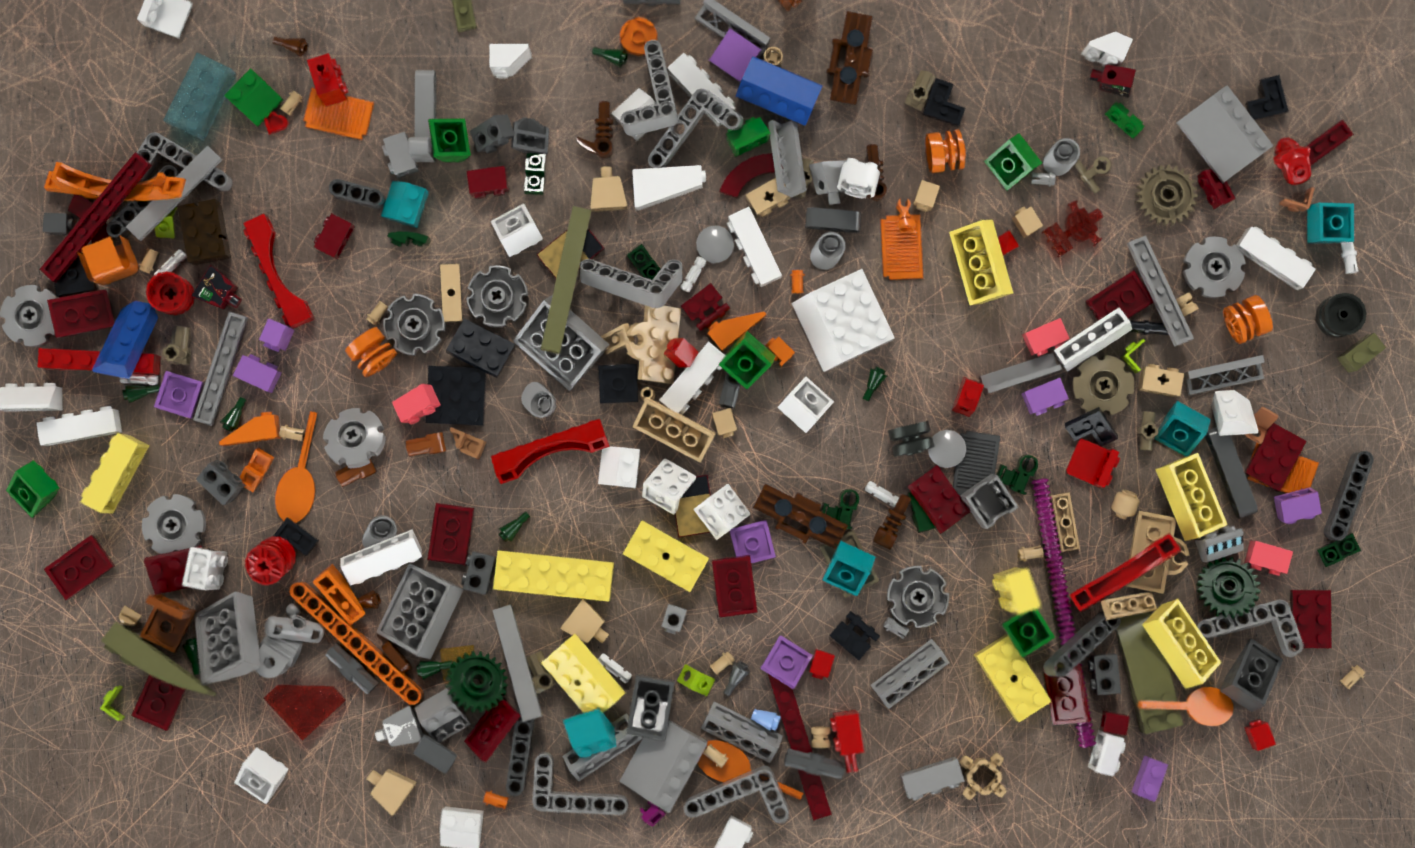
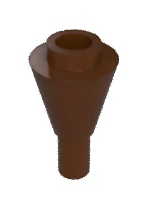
(296, 45)
(370, 600)

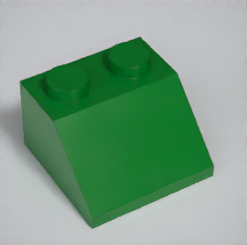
(254, 97)
(748, 137)
(449, 139)
(1013, 161)
(747, 360)
(32, 488)
(1028, 631)

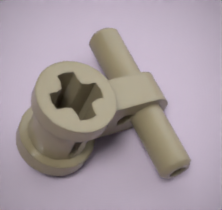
(1086, 176)

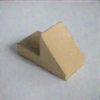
(617, 338)

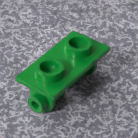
(1130, 125)

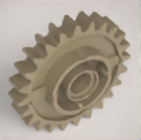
(1180, 195)

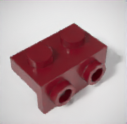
(1216, 191)

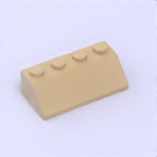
(673, 430)

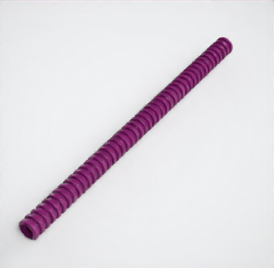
(1058, 585)

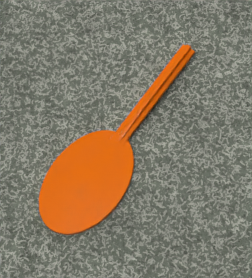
(297, 487)
(1204, 705)
(735, 766)

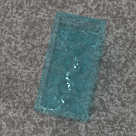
(199, 96)

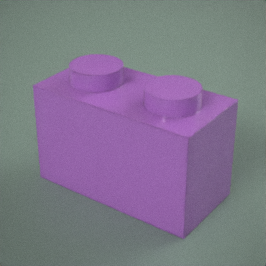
(276, 335)
(256, 373)
(1044, 396)
(1297, 505)
(1149, 778)

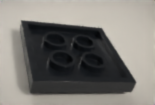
(460, 395)

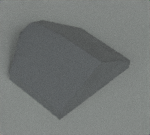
(530, 136)

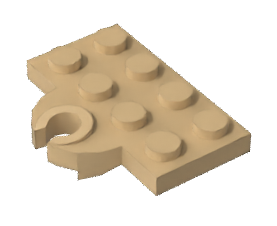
(653, 335)
(1147, 530)

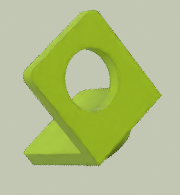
(165, 228)
(1126, 358)
(697, 682)
(109, 698)

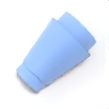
(766, 719)

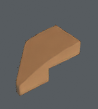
(468, 444)

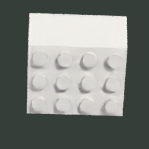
(842, 320)

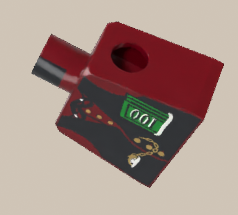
(1120, 79)
(217, 289)

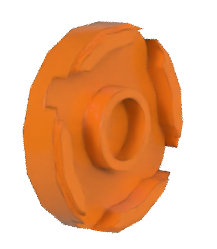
(635, 35)

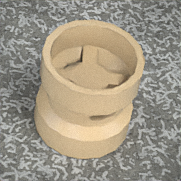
(772, 54)
(1186, 304)
(820, 737)

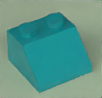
(405, 203)
(1330, 223)
(1182, 429)
(849, 568)
(590, 733)

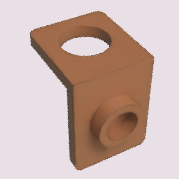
(1296, 206)
(1264, 419)

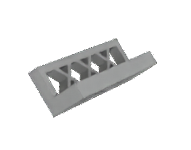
(733, 20)
(789, 158)
(1226, 367)
(1019, 373)
(908, 671)
(743, 729)
(587, 765)

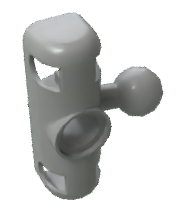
(295, 627)

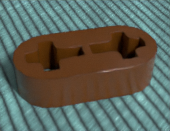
(396, 657)

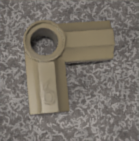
(919, 92)
(178, 351)
(539, 671)

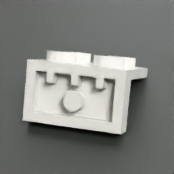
(165, 15)
(667, 485)
(722, 511)
(205, 569)

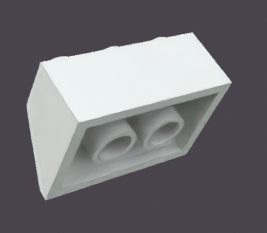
(31, 397)

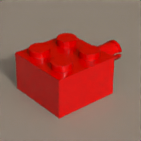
(328, 79)
(848, 737)

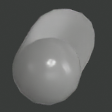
(1061, 156)
(827, 250)
(538, 400)
(378, 530)

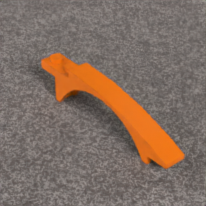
(72, 181)

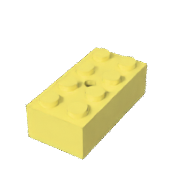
(981, 262)
(114, 473)
(1191, 497)
(682, 566)
(1016, 590)
(1181, 643)
(999, 663)
(583, 676)

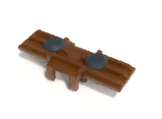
(857, 60)
(803, 510)

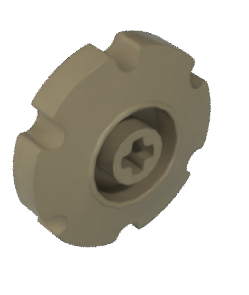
(1116, 380)

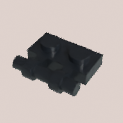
(851, 640)

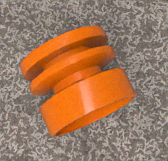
(948, 151)
(1247, 319)
(373, 355)

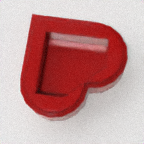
(275, 123)

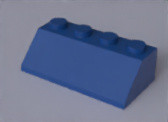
(779, 90)
(126, 340)

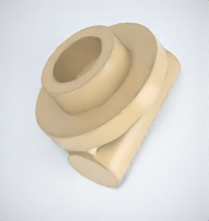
(128, 616)

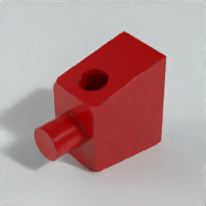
(967, 397)

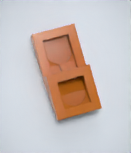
(256, 469)

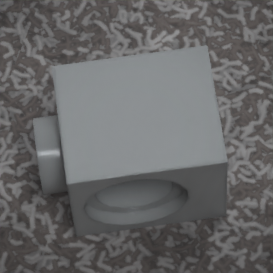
(680, 612)

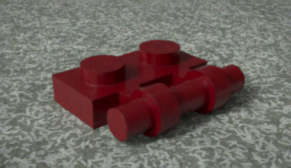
(701, 302)

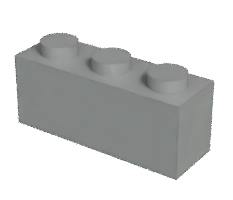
(932, 778)

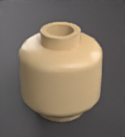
(1125, 504)

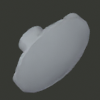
(715, 244)
(948, 449)

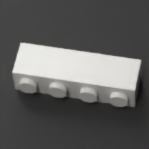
(691, 78)
(754, 247)
(1275, 258)
(1093, 339)
(692, 379)
(79, 427)
(381, 557)
(734, 834)

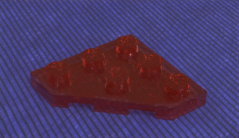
(304, 705)

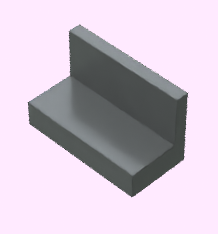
(435, 754)

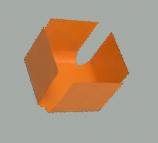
(108, 263)

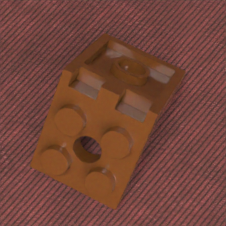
(171, 611)

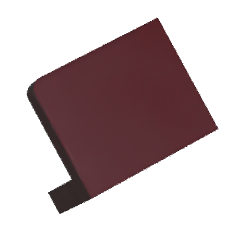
(1114, 723)

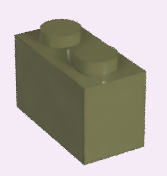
(1361, 352)

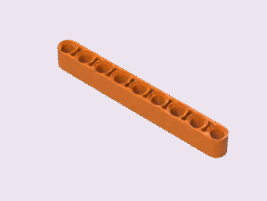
(347, 641)

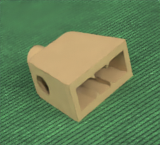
(607, 192)
(585, 623)
(390, 789)

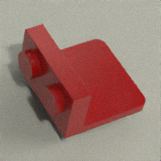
(1092, 463)

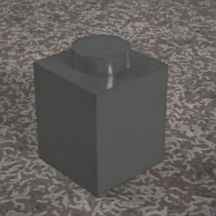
(57, 223)

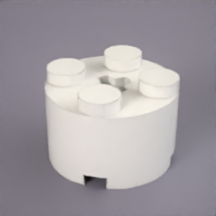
(858, 178)

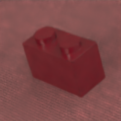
(488, 181)
(333, 236)

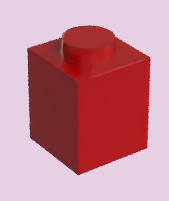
(681, 352)
(821, 664)
(1259, 735)

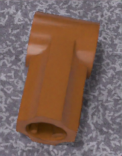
(430, 444)
(348, 475)

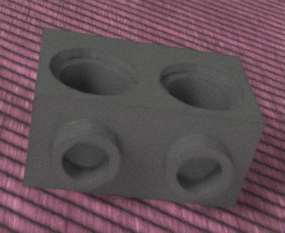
(492, 133)
(218, 485)
(485, 574)
(1110, 673)

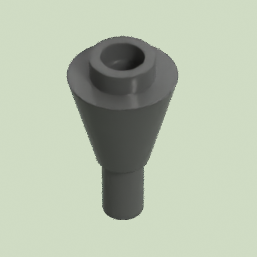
(738, 673)

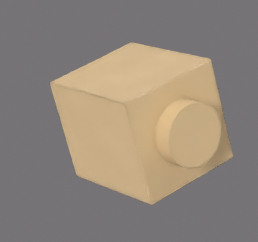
(926, 196)
(1026, 221)
(724, 423)

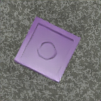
(734, 54)
(179, 394)
(753, 541)
(786, 662)

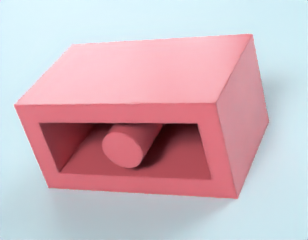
(1045, 337)
(416, 404)
(1268, 557)

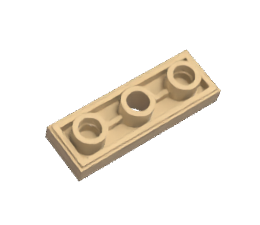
(451, 282)
(1063, 510)
(1128, 605)

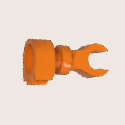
(905, 224)

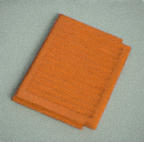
(343, 118)
(901, 250)
(1299, 477)

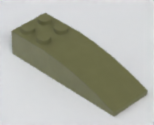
(142, 654)
(1146, 675)

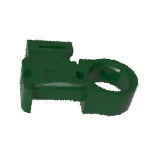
(1016, 478)
(841, 514)

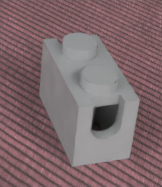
(398, 151)

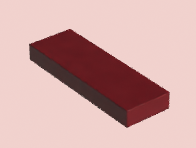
(1329, 140)

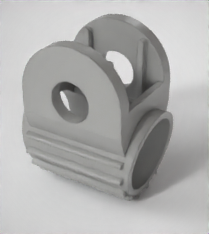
(282, 650)

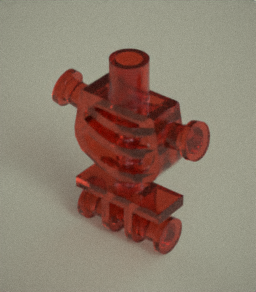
(1086, 221)

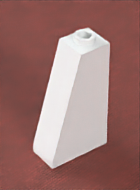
(665, 183)

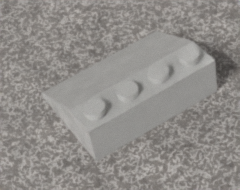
(1224, 134)
(579, 347)
(419, 611)
(227, 639)
(663, 767)

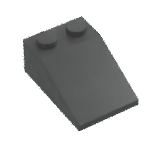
(1252, 676)
(650, 707)

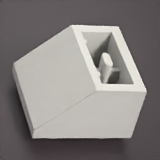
(1108, 49)

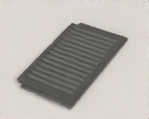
(978, 461)

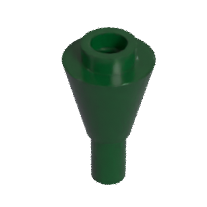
(615, 56)
(875, 379)
(135, 392)
(232, 419)
(511, 529)
(192, 653)
(430, 668)

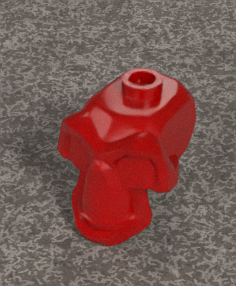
(1293, 161)

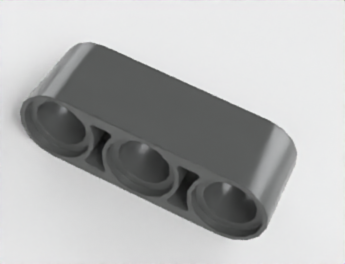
(349, 189)
(833, 220)

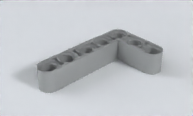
(663, 94)
(425, 108)
(689, 124)
(179, 159)
(632, 286)
(1252, 620)
(739, 792)
(570, 797)

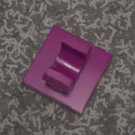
(652, 815)

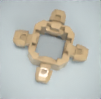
(993, 785)

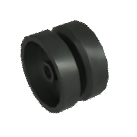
(1351, 319)
(911, 439)

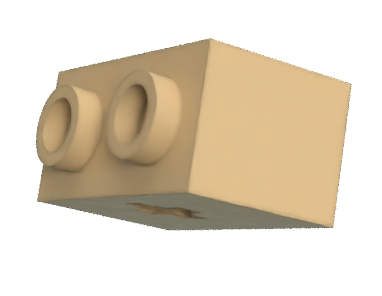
(757, 198)
(1150, 383)

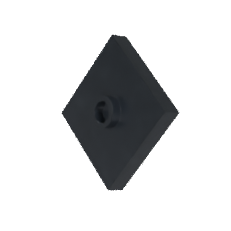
(74, 280)
(618, 383)

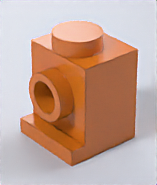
(780, 350)

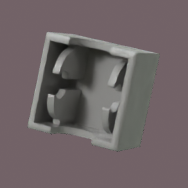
(988, 501)

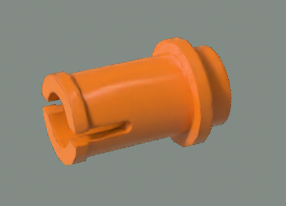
(797, 281)
(495, 800)

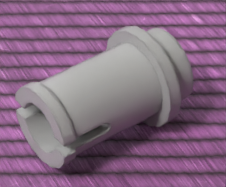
(1044, 179)
(895, 627)

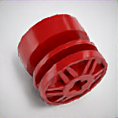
(163, 286)
(270, 560)

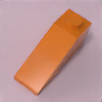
(730, 330)
(257, 429)
(339, 594)

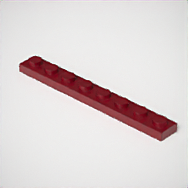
(95, 217)
(799, 741)

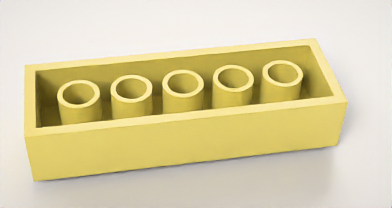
(553, 575)

